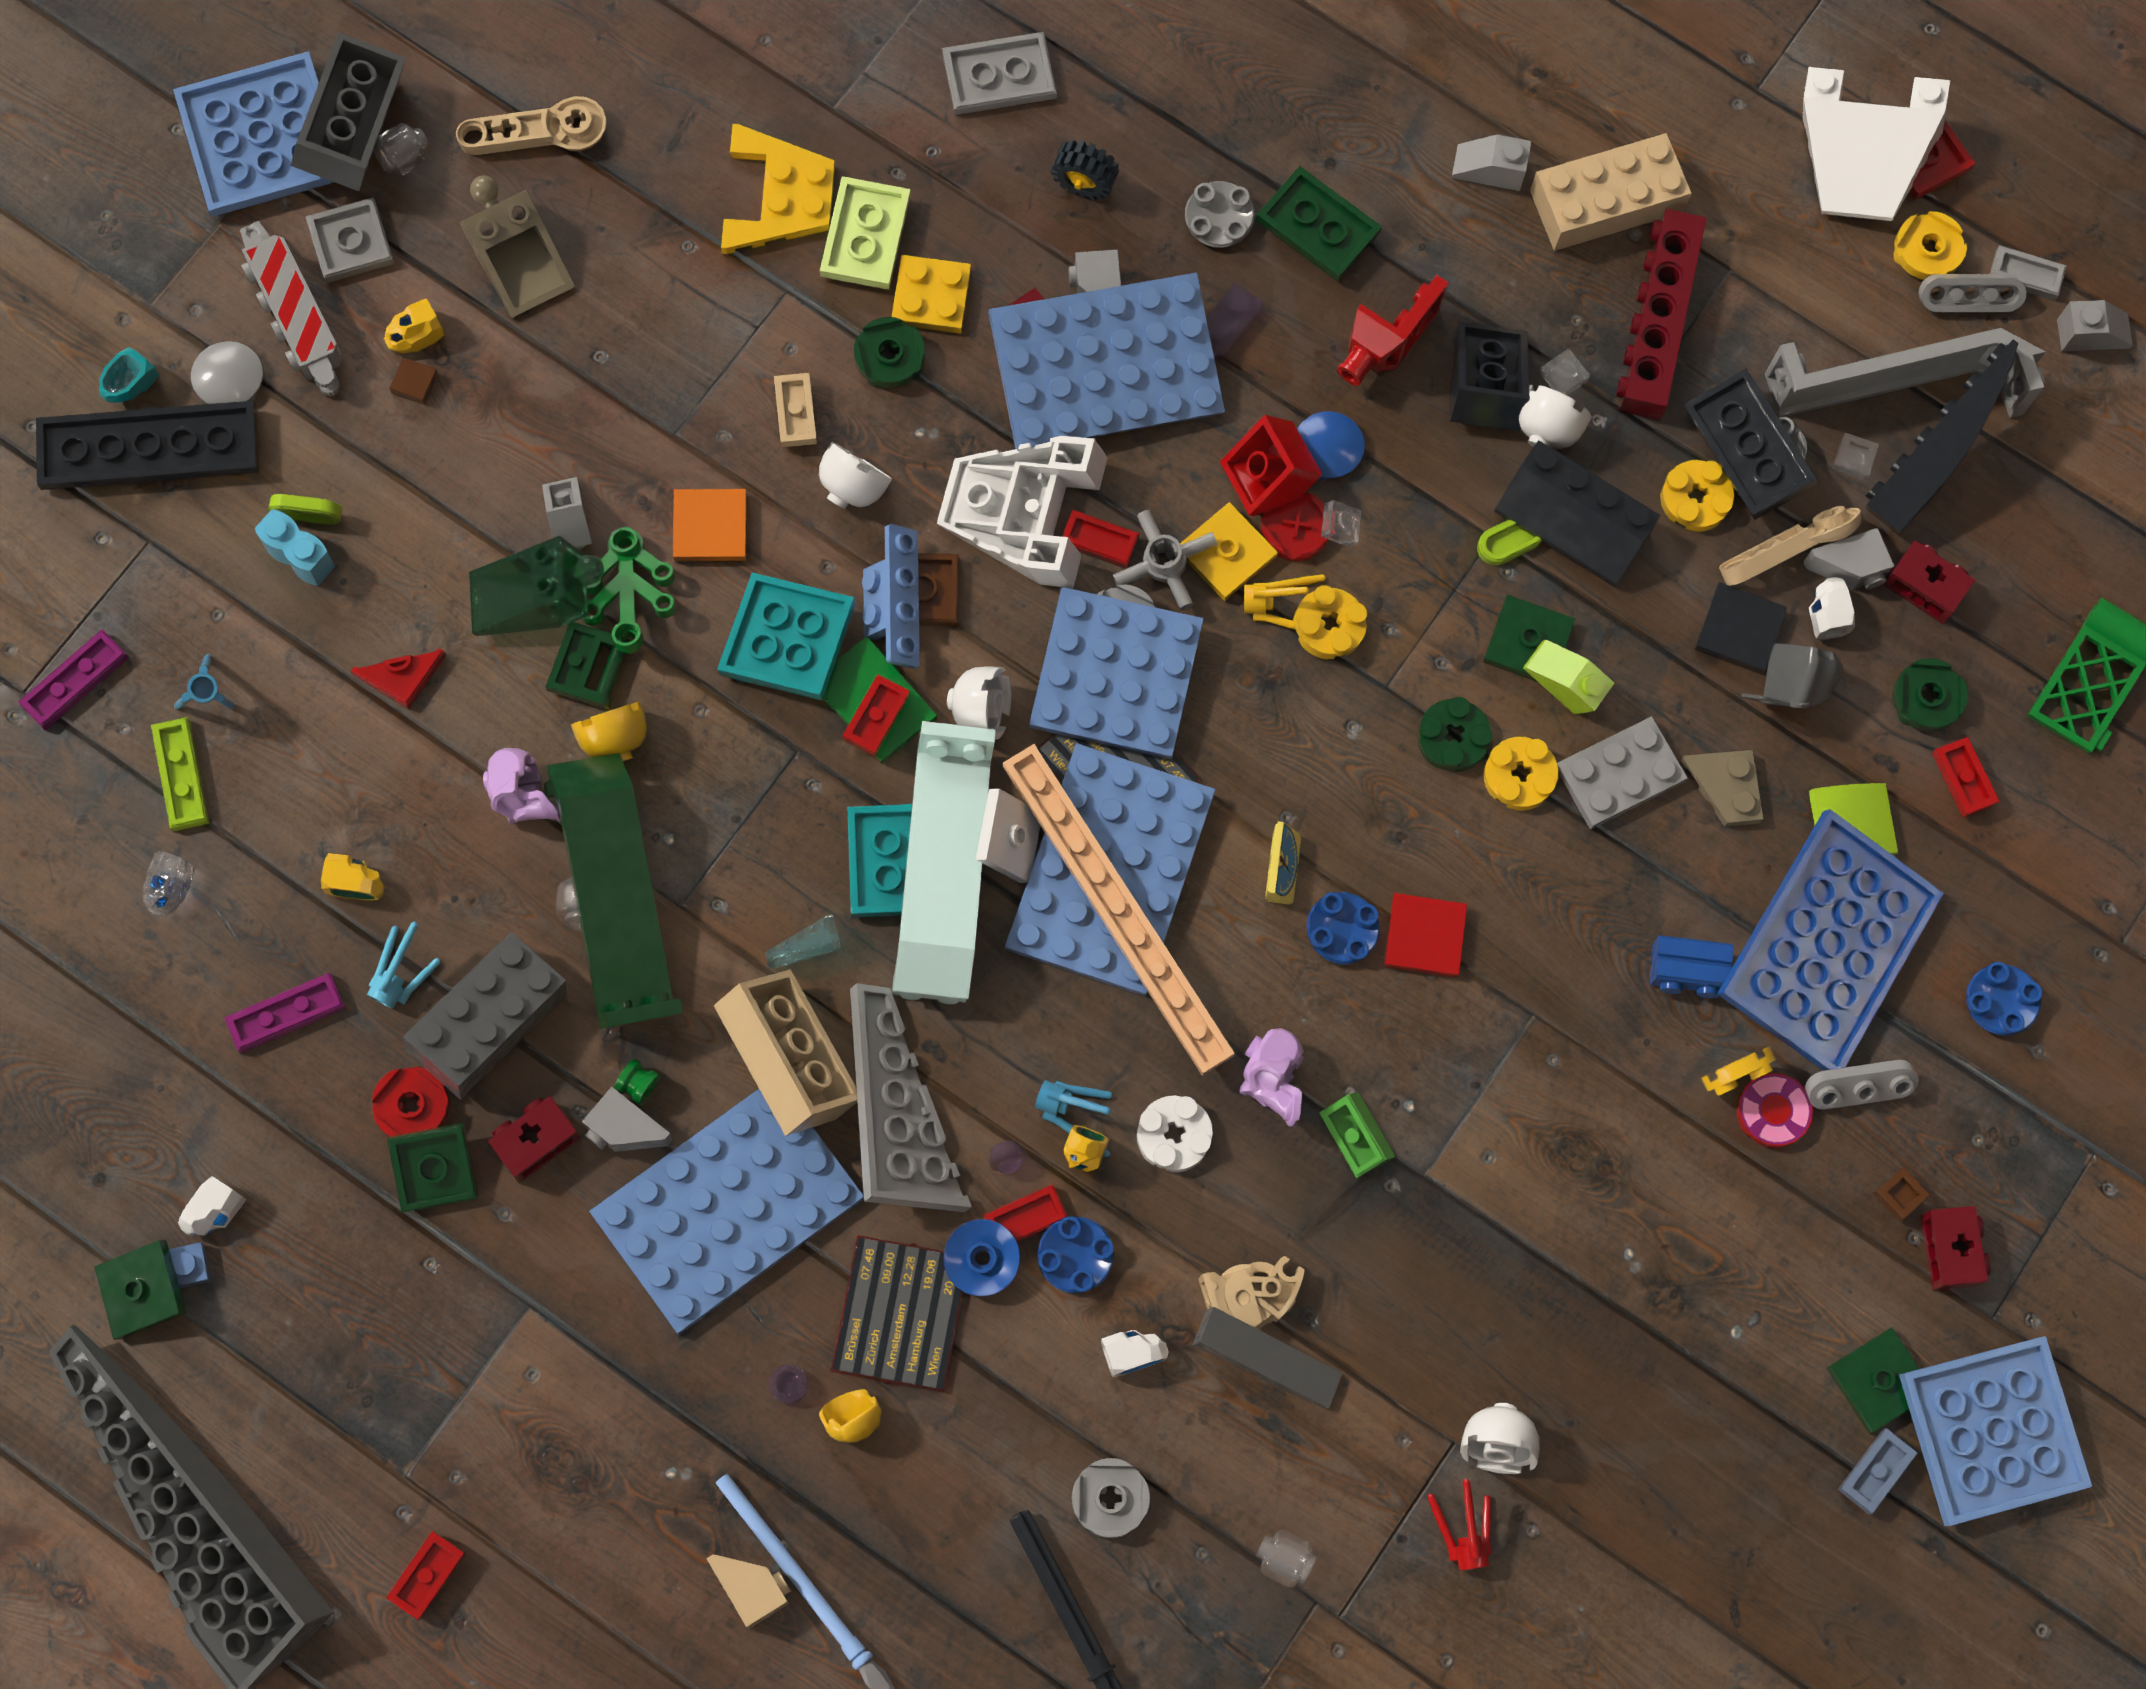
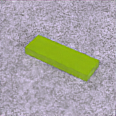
(180, 774)

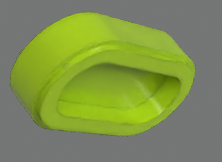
(307, 508)
(1505, 543)

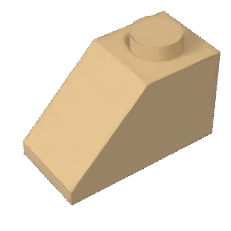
(750, 1588)

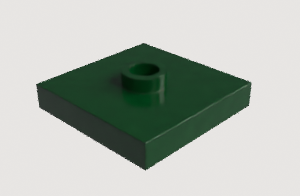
(1521, 631)
(432, 1167)
(140, 1289)
(1872, 1379)

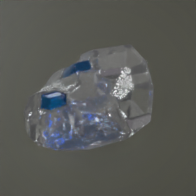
(166, 883)

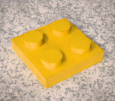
(931, 293)

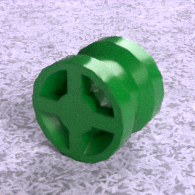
(637, 1082)

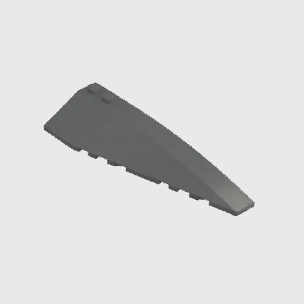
(224, 1567)

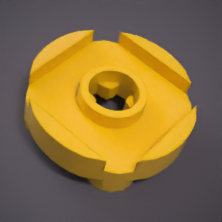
(1923, 228)
(1688, 512)
(1336, 604)
(1508, 789)
(1747, 1065)

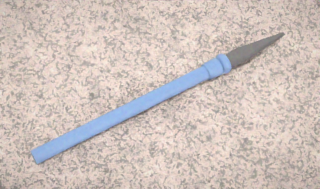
(873, 1674)

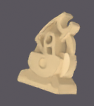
(1252, 1297)

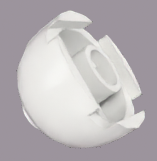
(1552, 418)
(851, 478)
(981, 698)
(1501, 1440)

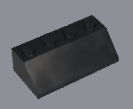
(1577, 513)

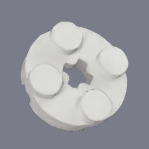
(1155, 1123)

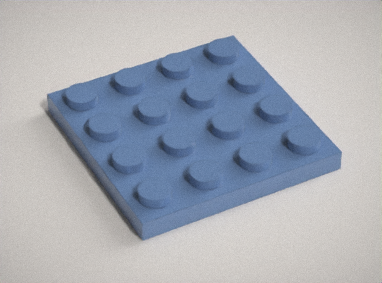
(247, 132)
(1116, 673)
(1995, 1431)

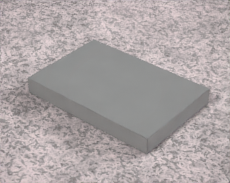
(999, 73)

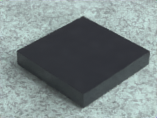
(1740, 628)

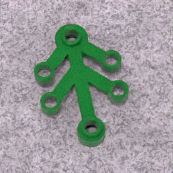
(626, 585)

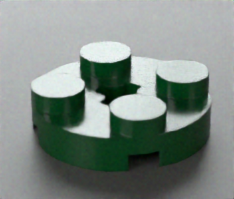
(883, 371)
(1944, 682)
(1459, 715)

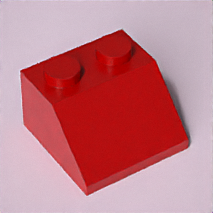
(1270, 465)

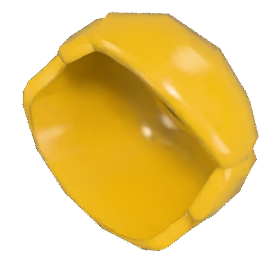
(851, 1416)

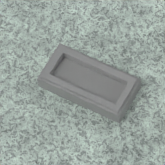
(2037, 274)

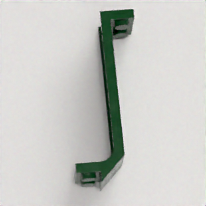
(612, 890)

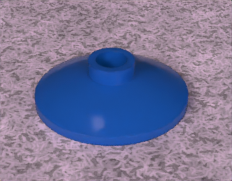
(962, 1252)

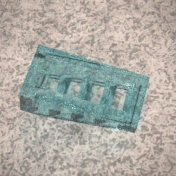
(808, 943)

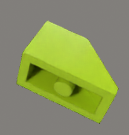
(1569, 677)

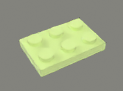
(865, 233)

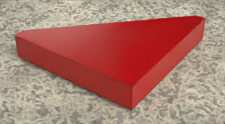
(401, 676)

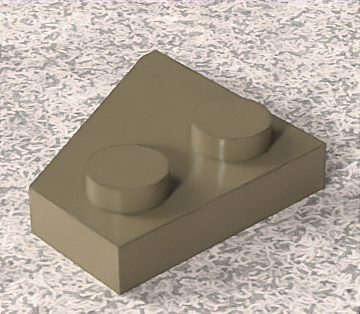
(1729, 784)

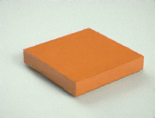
(709, 524)

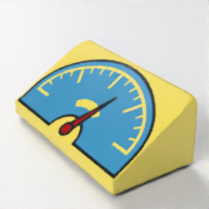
(1283, 864)

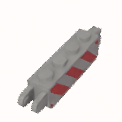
(293, 307)

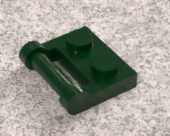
(576, 664)

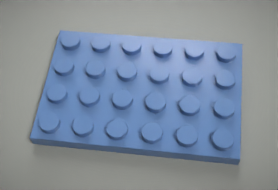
(1106, 360)
(1149, 833)
(724, 1209)

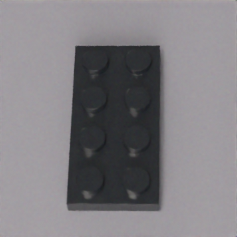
(1750, 444)

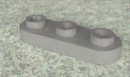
(1984, 299)
(1861, 1084)

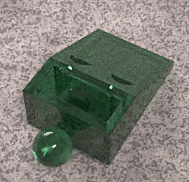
(533, 589)

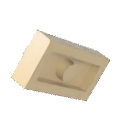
(795, 410)

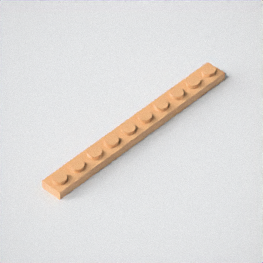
(1118, 910)

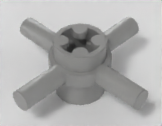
(1170, 571)

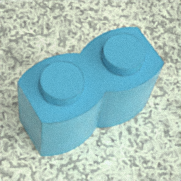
(294, 547)

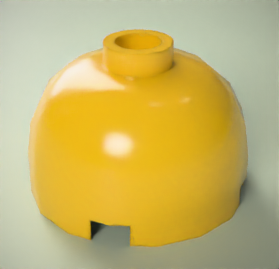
(612, 732)

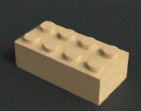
(1609, 191)
(787, 1052)

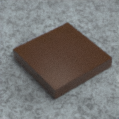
(938, 589)

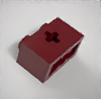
(1911, 581)
(521, 1154)
(1947, 1266)

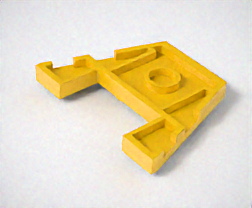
(794, 191)

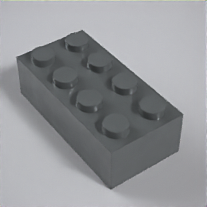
(348, 111)
(485, 1015)

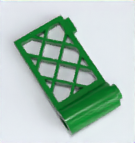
(2112, 632)

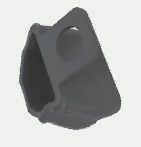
(1799, 676)

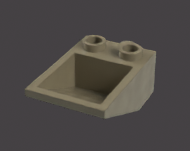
(518, 252)

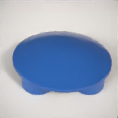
(1333, 442)
(1343, 927)
(2003, 999)
(1075, 1254)

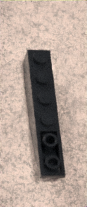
(1942, 448)

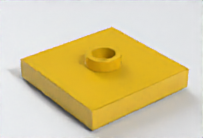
(1238, 553)

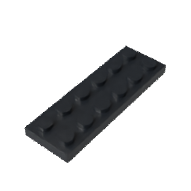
(146, 445)

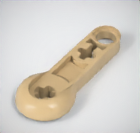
(538, 128)
(1827, 526)

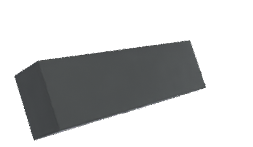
(1267, 1357)

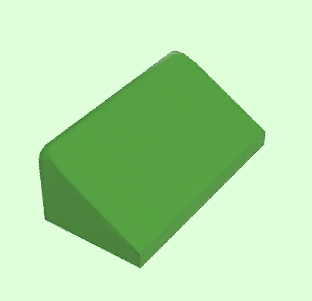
(1357, 1134)

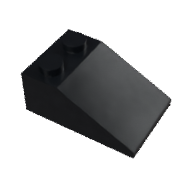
(1489, 376)

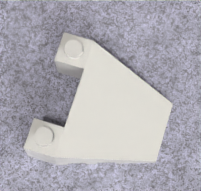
(1865, 151)
(1013, 501)

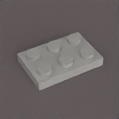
(1621, 772)

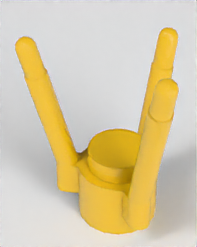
(1260, 597)

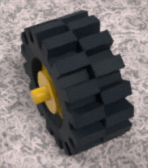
(1085, 170)

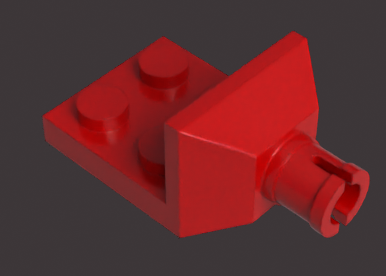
(1384, 346)

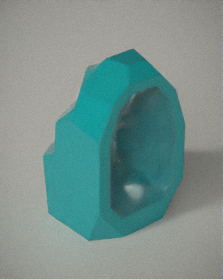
(126, 377)

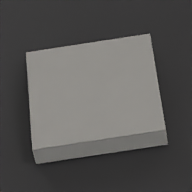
(349, 240)

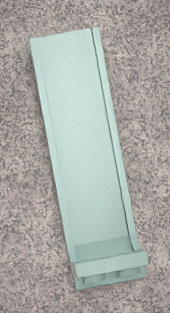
(942, 864)

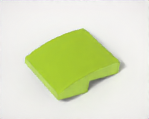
(1861, 806)

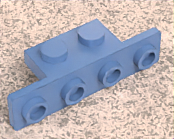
(893, 597)

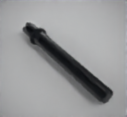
(1064, 1602)

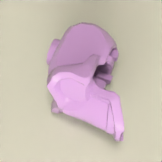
(515, 785)
(1270, 1072)

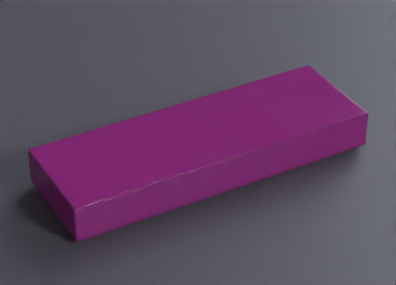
(73, 679)
(284, 1013)

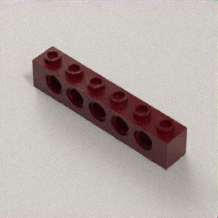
(1684, 234)

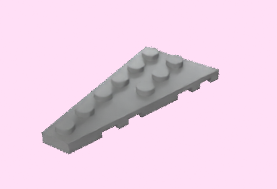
(897, 1120)

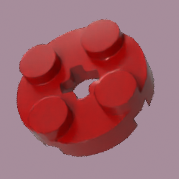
(409, 1083)

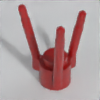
(1472, 1550)

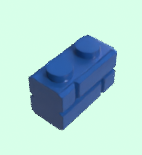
(1690, 965)

